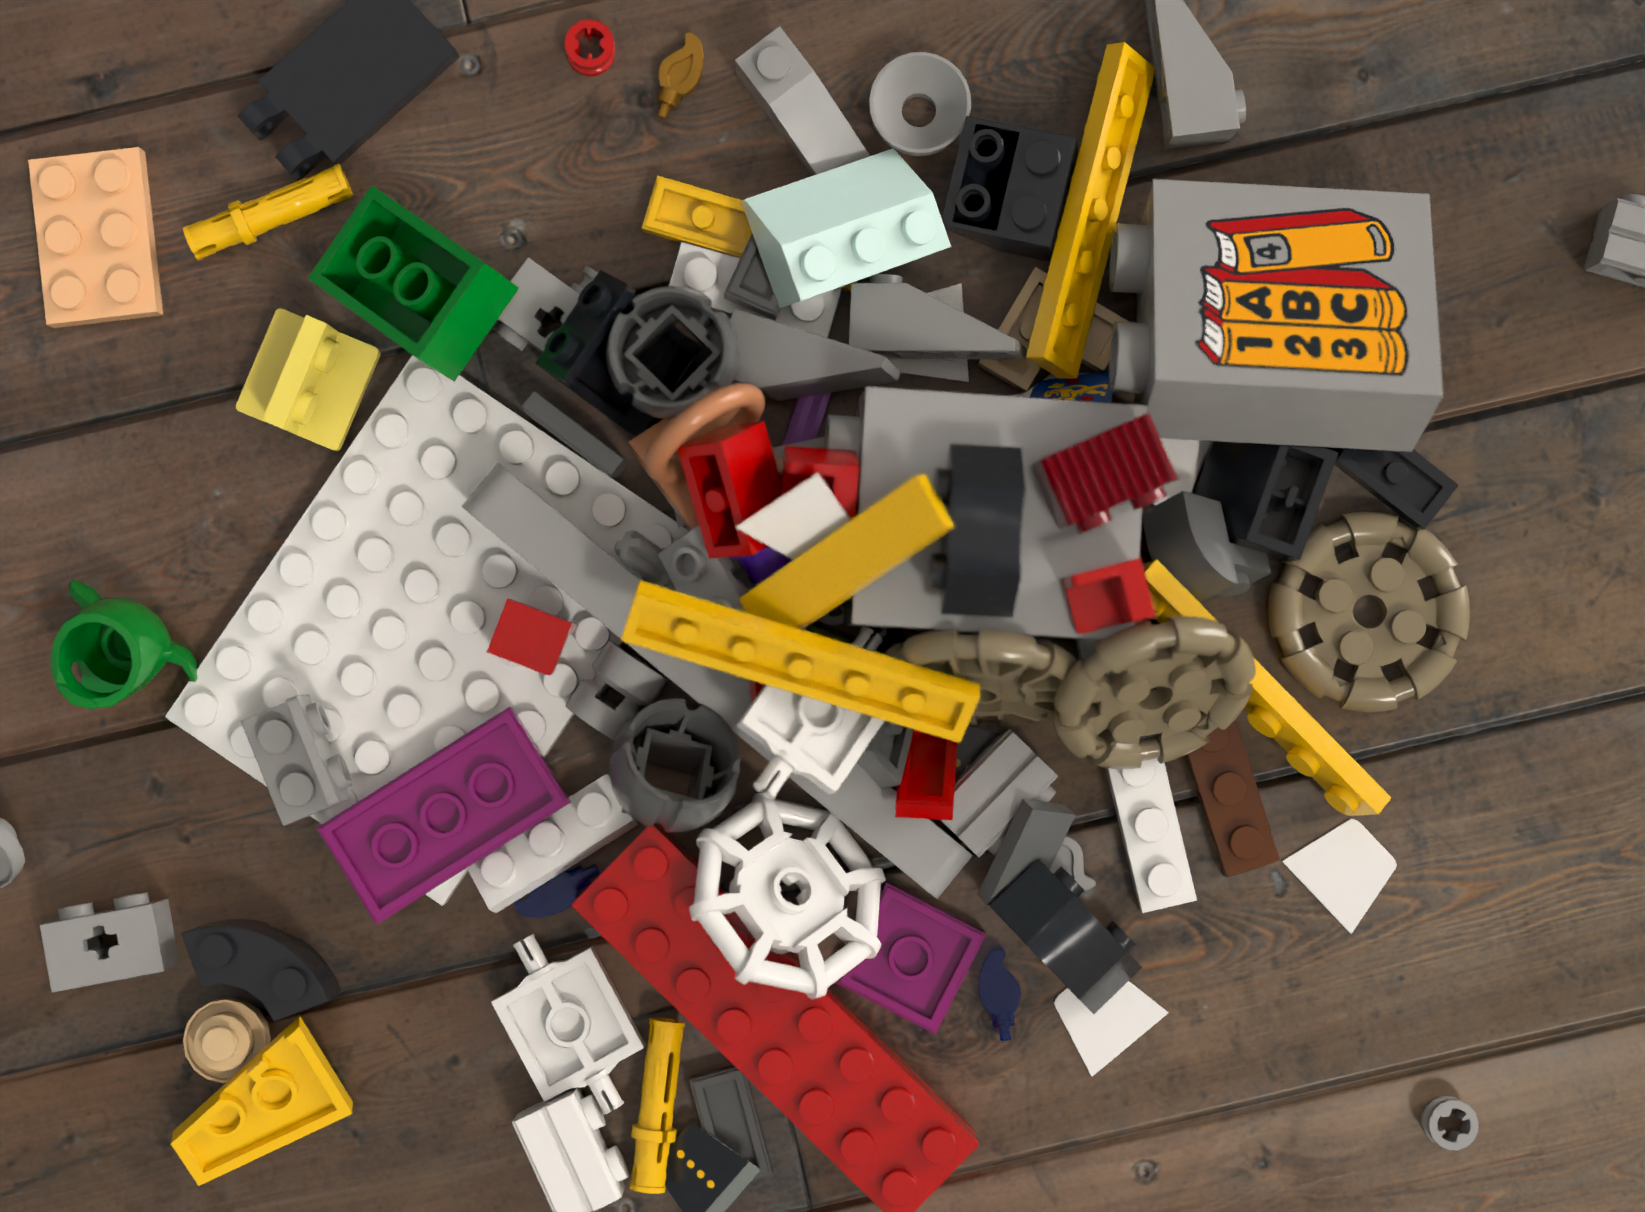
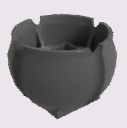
(646, 324)
(681, 741)

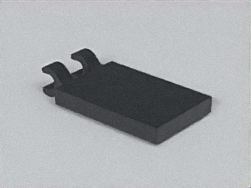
(349, 80)

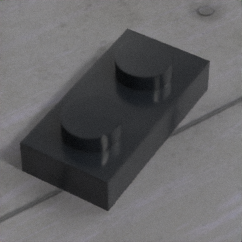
(1400, 481)

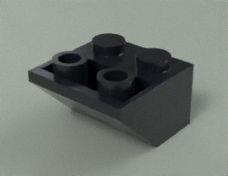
(1010, 187)
(1267, 493)

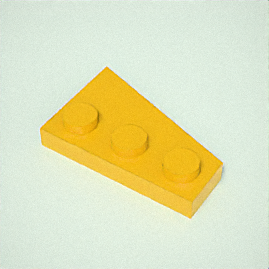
(263, 1107)

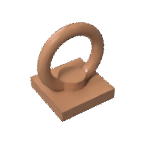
(659, 444)

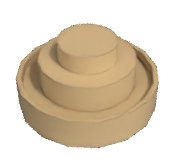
(224, 1037)

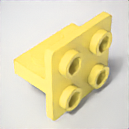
(308, 379)

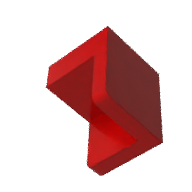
(835, 466)
(1108, 596)
(530, 637)

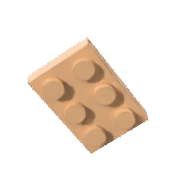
(95, 237)

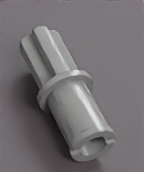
(643, 557)

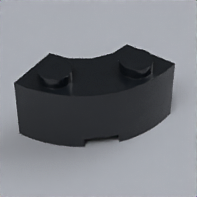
(981, 554)
(1066, 936)
(264, 962)

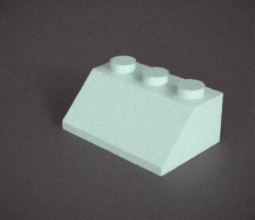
(844, 226)

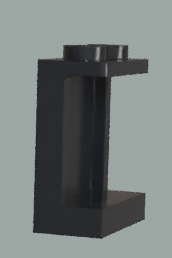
(579, 362)

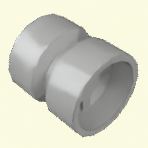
(627, 675)

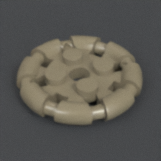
(1401, 620)
(1191, 664)
(1012, 670)

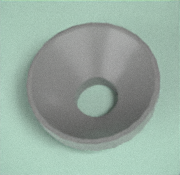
(925, 77)

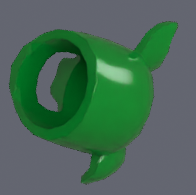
(116, 648)

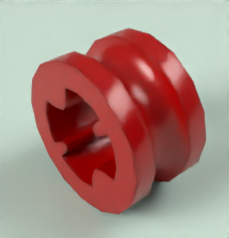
(589, 66)

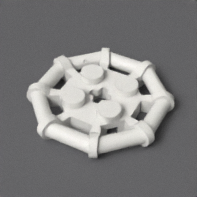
(767, 915)

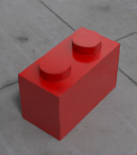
(730, 480)

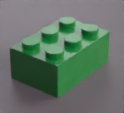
(413, 283)

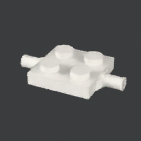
(808, 734)
(568, 1023)

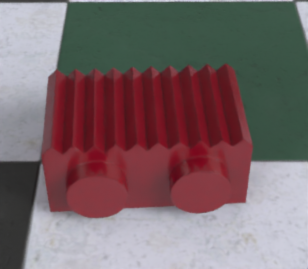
(1105, 472)

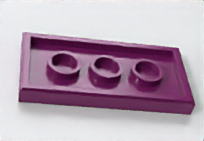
(443, 815)

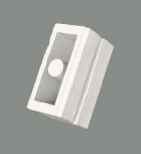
(571, 1153)

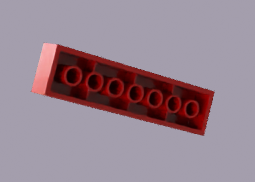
(799, 1051)

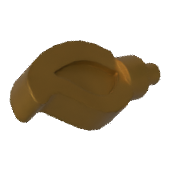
(680, 75)

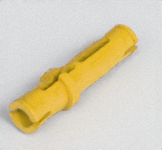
(250, 219)
(655, 1118)

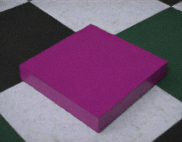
(919, 959)

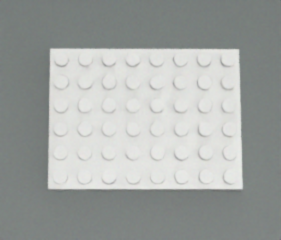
(397, 591)

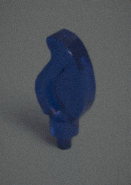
(556, 893)
(999, 992)

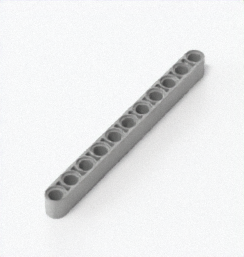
(607, 593)

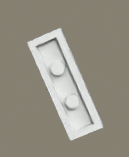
(711, 273)
(551, 845)

